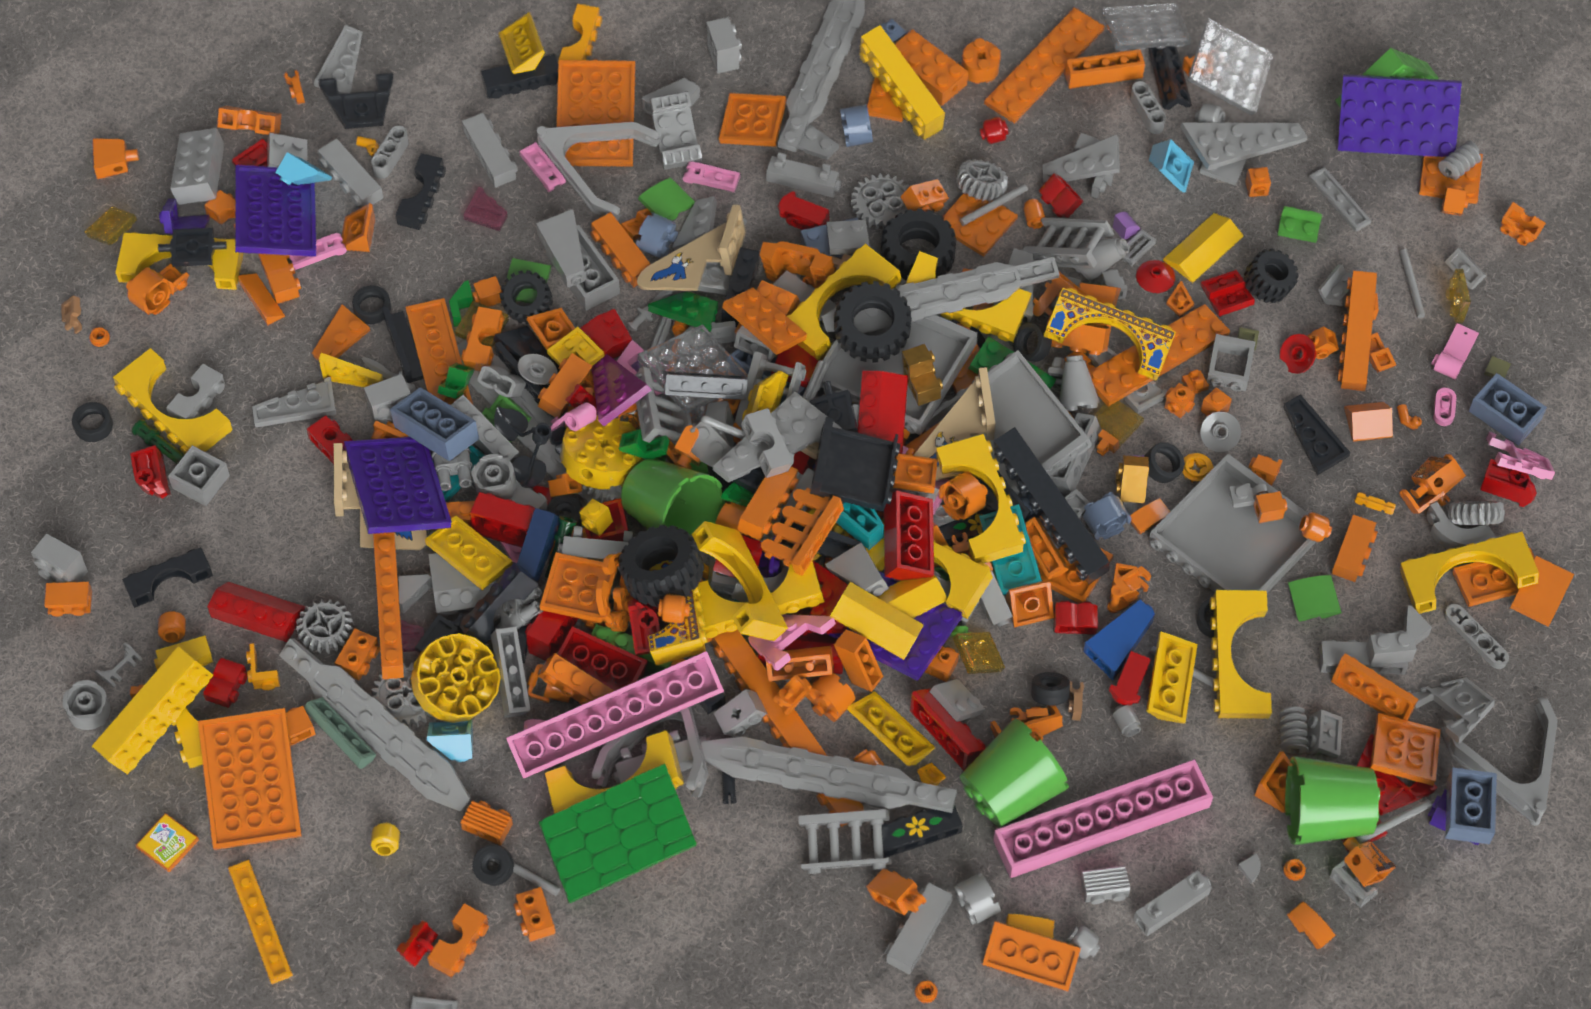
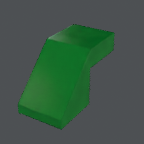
(460, 300)
(456, 381)
(633, 444)

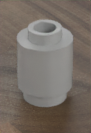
(1127, 720)

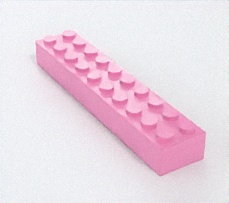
(615, 715)
(1102, 818)

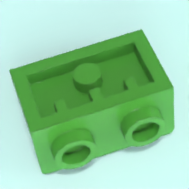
(1299, 224)

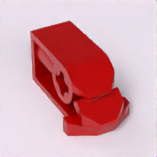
(802, 213)
(150, 471)
(1508, 484)
(640, 630)
(1130, 680)

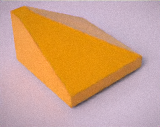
(931, 774)

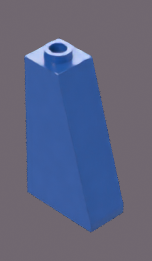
(1113, 644)

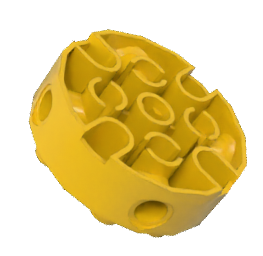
(594, 454)
(475, 680)

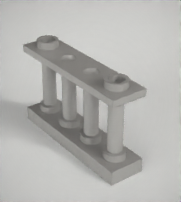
(1070, 256)
(760, 364)
(650, 416)
(833, 822)

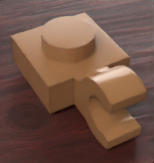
(70, 311)
(1075, 705)

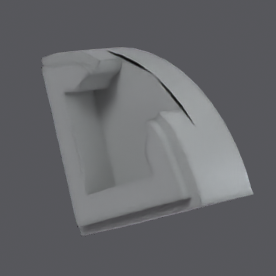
(1250, 868)

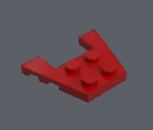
(832, 590)
(1393, 792)

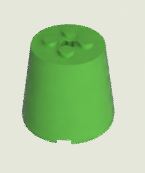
(671, 495)
(1013, 775)
(1329, 800)

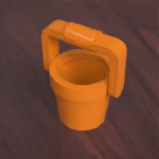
(550, 692)

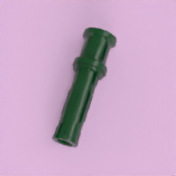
(152, 436)
(565, 529)

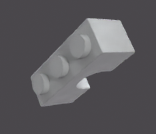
(208, 384)
(763, 427)

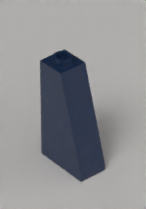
(538, 542)

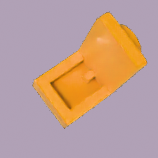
(261, 680)

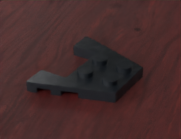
(359, 108)

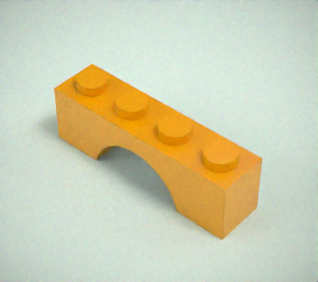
(585, 21)

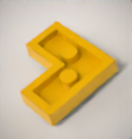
(578, 344)

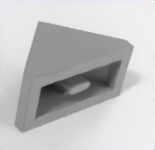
(412, 589)
(1417, 624)

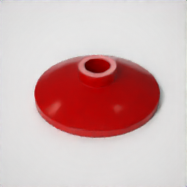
(1155, 282)
(1291, 352)

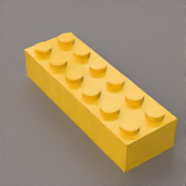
(901, 83)
(152, 710)

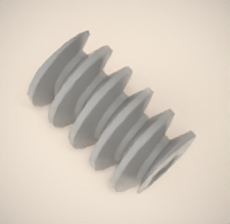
(1460, 161)
(1293, 730)

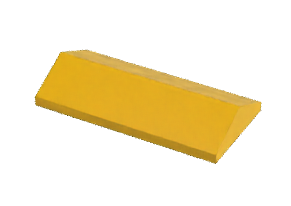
(522, 44)
(1204, 247)
(915, 595)
(876, 620)
(1171, 678)
(891, 729)

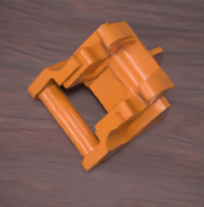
(1125, 586)

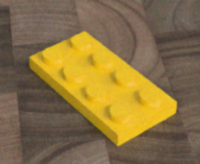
(469, 553)

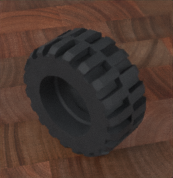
(918, 225)
(872, 297)
(655, 547)

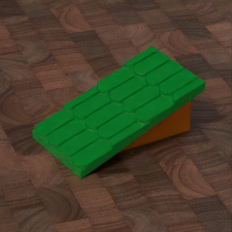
(617, 833)

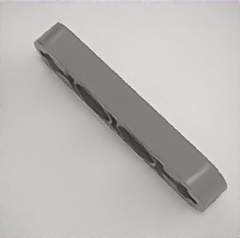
(1479, 634)

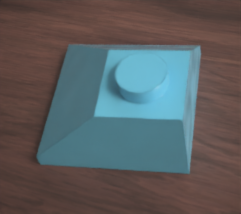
(1172, 163)
(299, 171)
(452, 739)

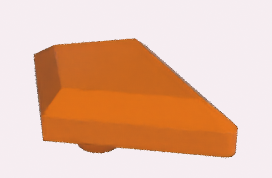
(1180, 300)

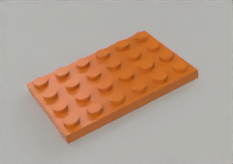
(592, 96)
(249, 779)

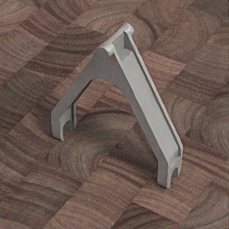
(559, 139)
(611, 754)
(1526, 798)

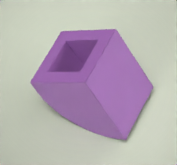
(1125, 225)

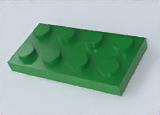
(994, 353)

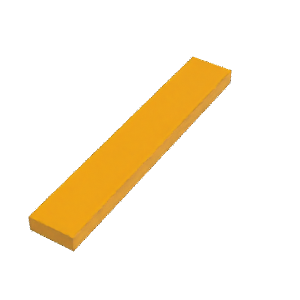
(260, 922)

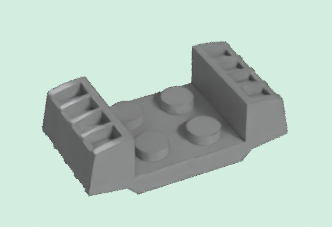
(677, 134)

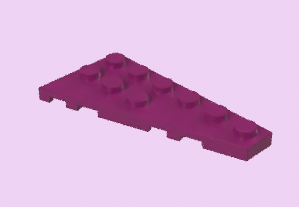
(615, 388)

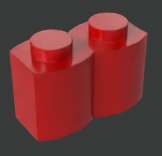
(1060, 196)
(1075, 618)
(225, 683)

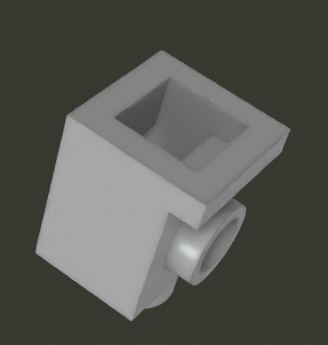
(1112, 279)

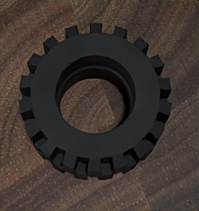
(1277, 265)
(519, 283)

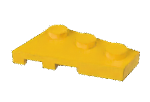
(346, 372)

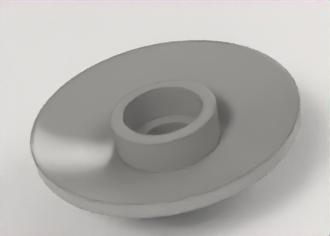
(536, 368)
(1210, 431)

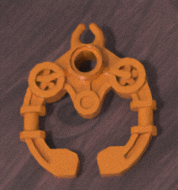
(620, 616)

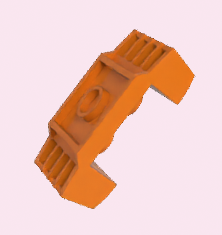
(797, 260)

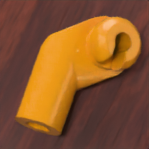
(370, 144)

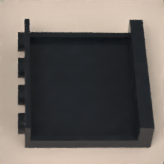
(854, 467)

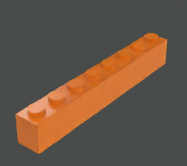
(388, 606)

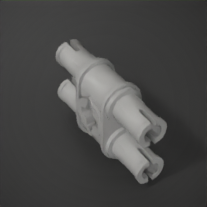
(458, 466)
(517, 611)

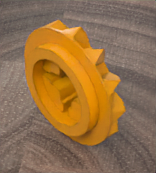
(1201, 461)

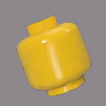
(385, 839)

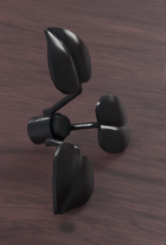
(513, 423)

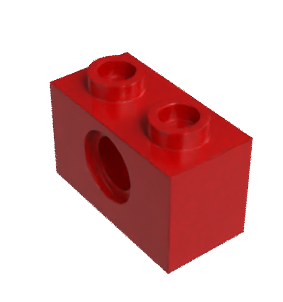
(322, 431)

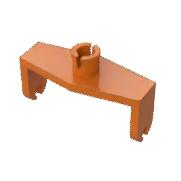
(684, 447)
(1430, 499)
(1038, 726)

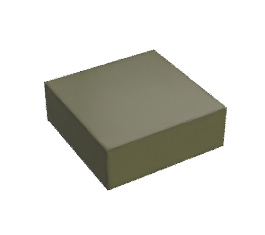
(1248, 334)
(1497, 366)

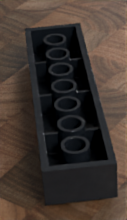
(1051, 505)

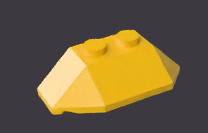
(766, 393)

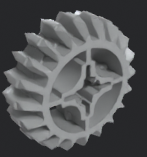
(981, 180)
(1476, 512)
(332, 616)

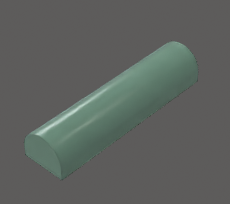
(340, 732)

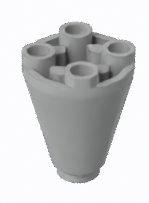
(1106, 254)
(1077, 385)

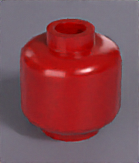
(994, 130)

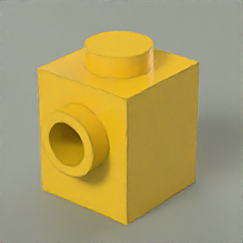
(596, 517)

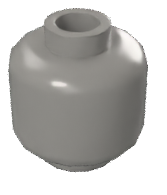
(1210, 114)
(1086, 939)

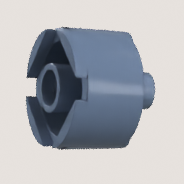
(856, 125)
(657, 235)
(1106, 516)

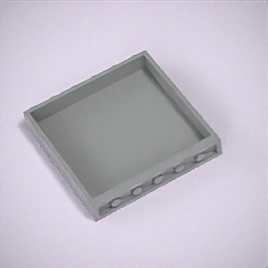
(946, 340)
(1027, 404)
(1228, 544)

